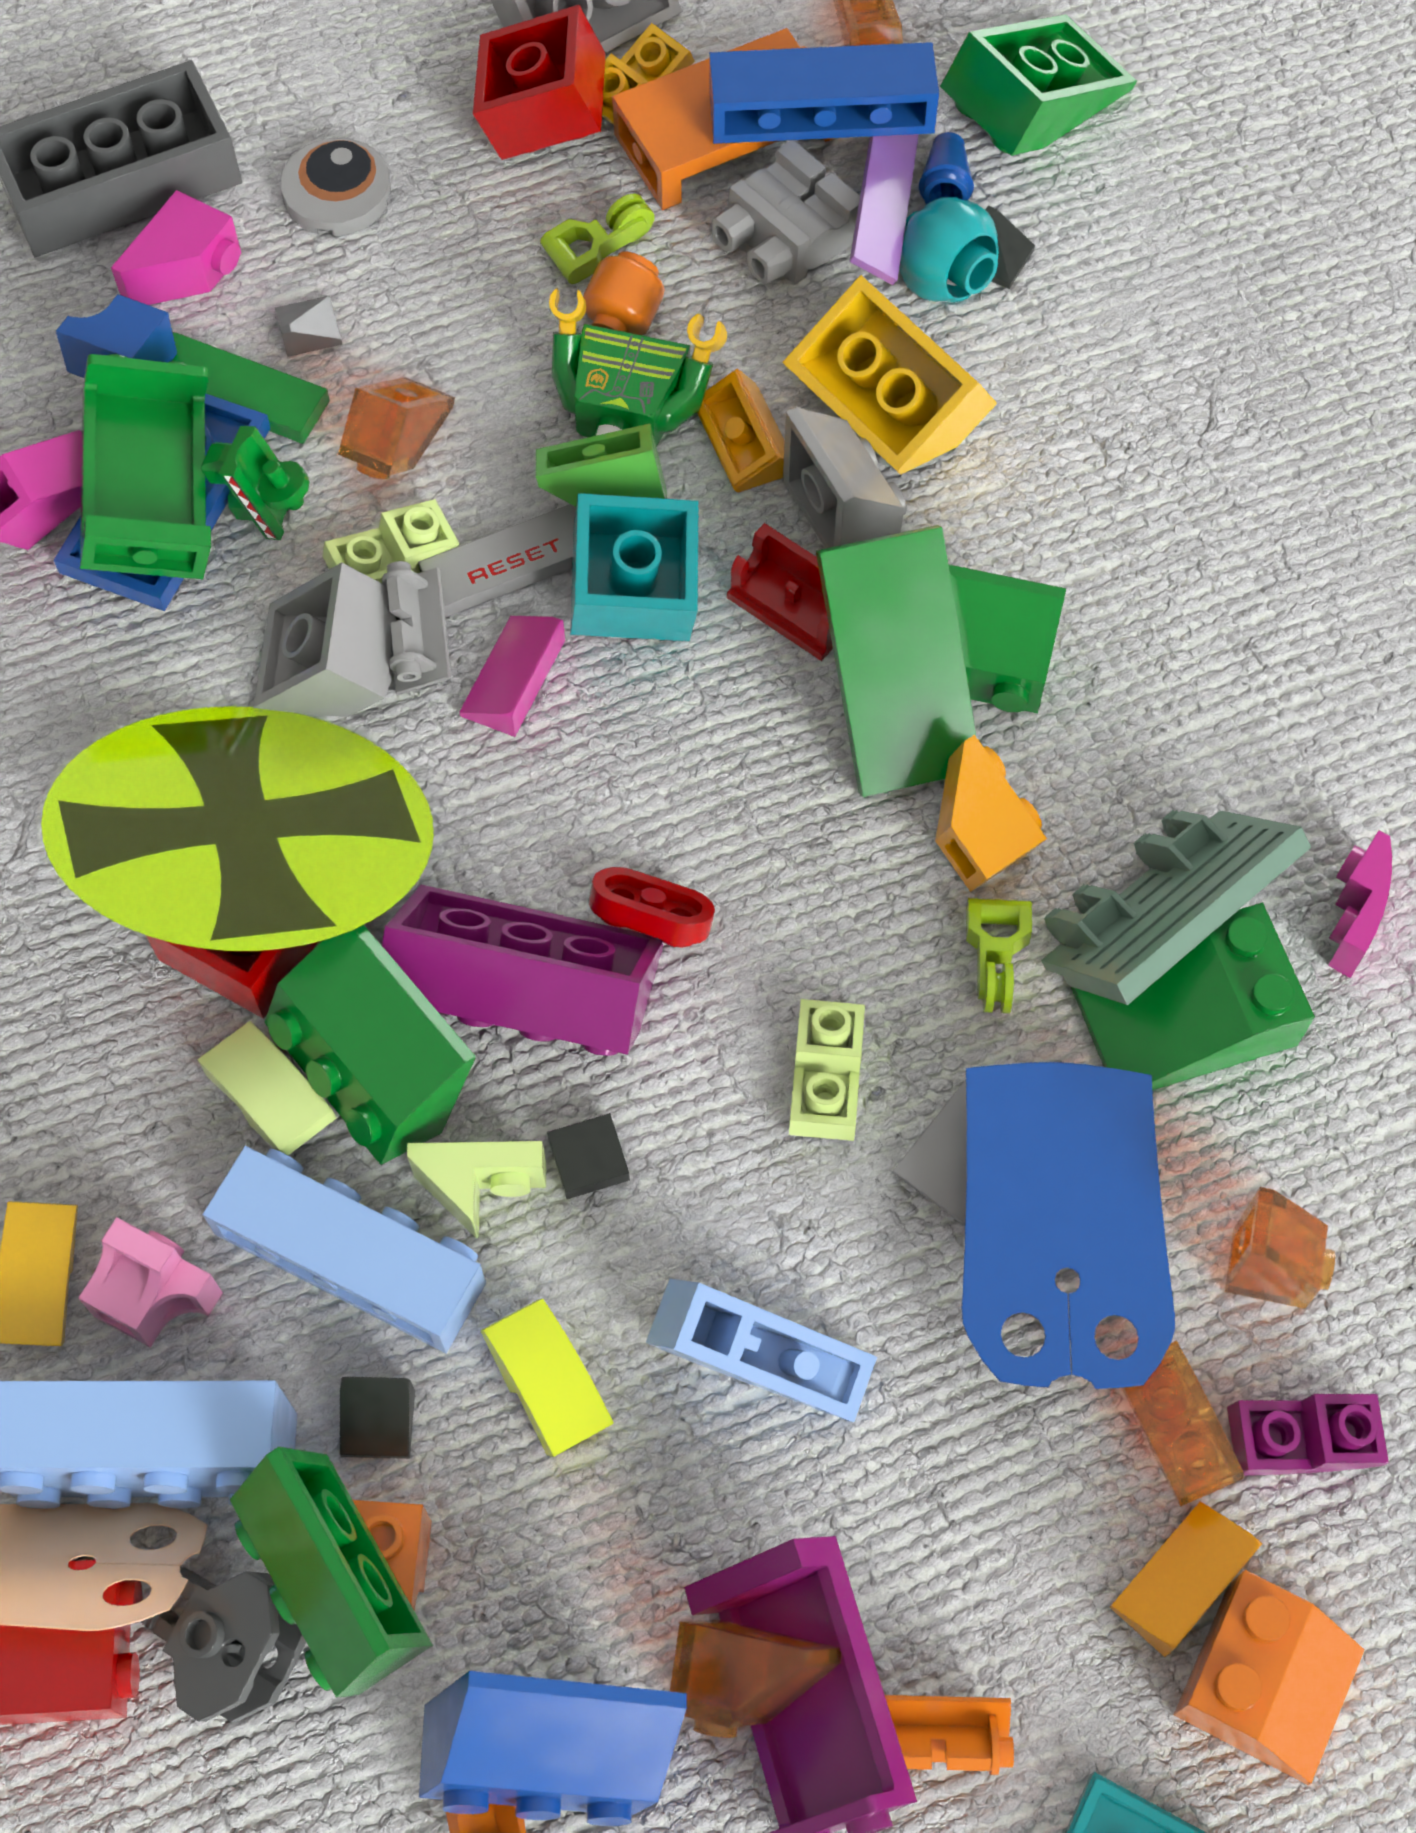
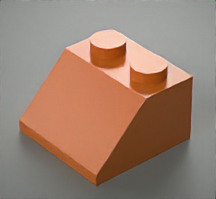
(1271, 1676)

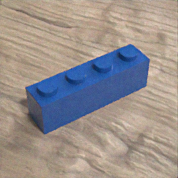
(823, 92)

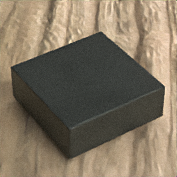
(588, 1156)

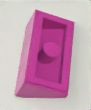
(514, 672)

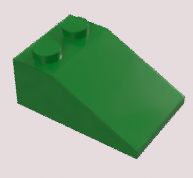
(1033, 81)
(1209, 1011)

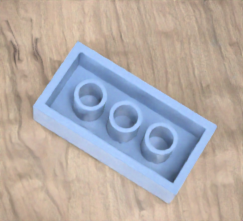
(137, 1439)

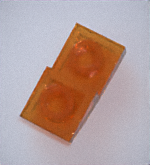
(1183, 1430)

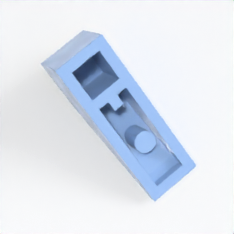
(760, 1348)

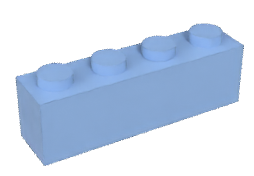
(347, 1247)

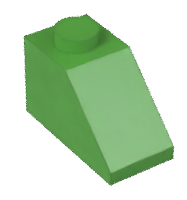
(603, 464)

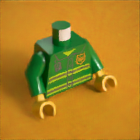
(628, 378)

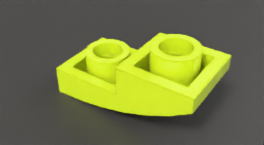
(547, 1377)

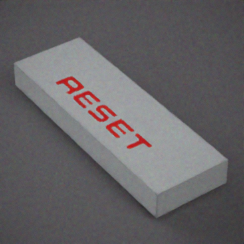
(505, 560)

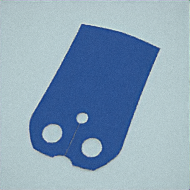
(1055, 1183)

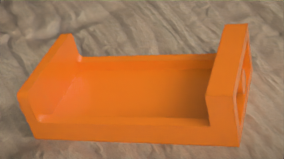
(669, 125)

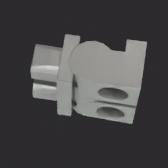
(788, 216)

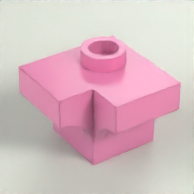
(145, 1283)

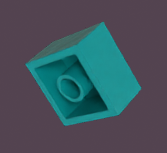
(634, 567)

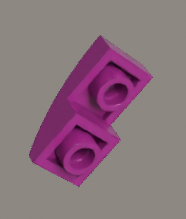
(1308, 1434)

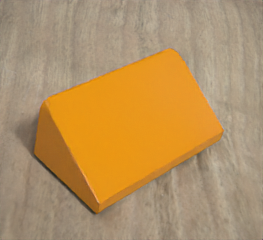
(743, 431)
(1185, 1577)

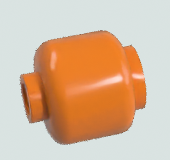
(624, 293)

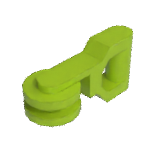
(627, 218)
(991, 950)

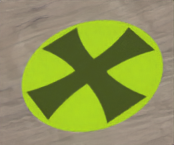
(237, 828)

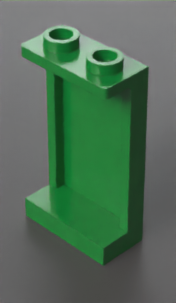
(143, 467)

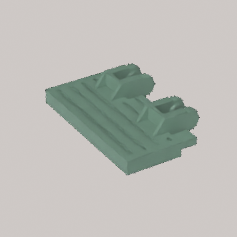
(1200, 881)

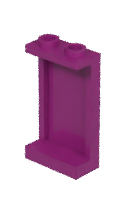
(835, 1748)

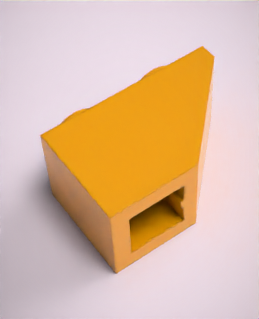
(982, 818)

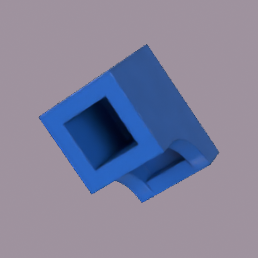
(120, 329)

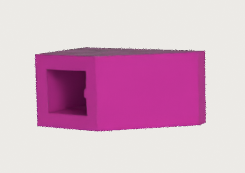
(39, 488)

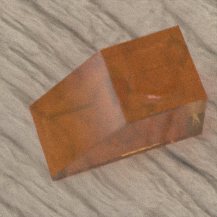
(392, 425)
(1279, 1252)
(743, 1673)

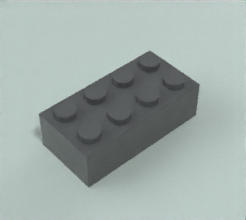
(114, 157)

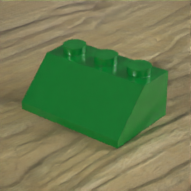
(1006, 636)
(370, 1043)
(326, 1571)

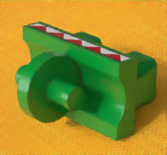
(258, 482)

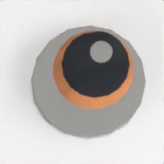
(336, 186)

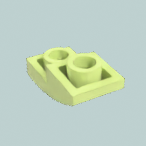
(402, 535)
(827, 1070)
(267, 1089)

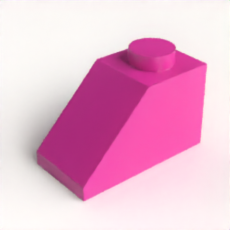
(178, 253)

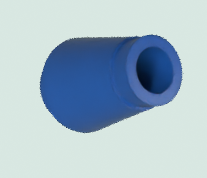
(946, 170)

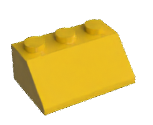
(888, 379)

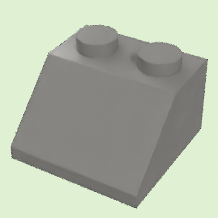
(838, 480)
(327, 646)

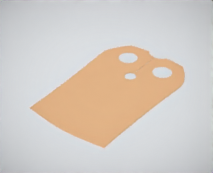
(46, 1593)

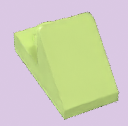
(460, 1169)

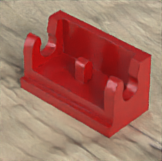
(783, 590)

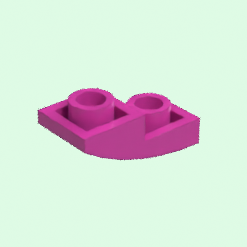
(1364, 901)

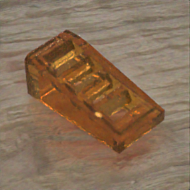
(868, 22)

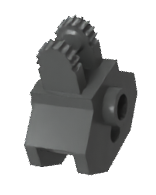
(222, 1646)

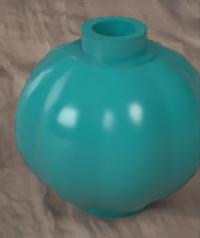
(942, 247)

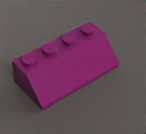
(525, 968)

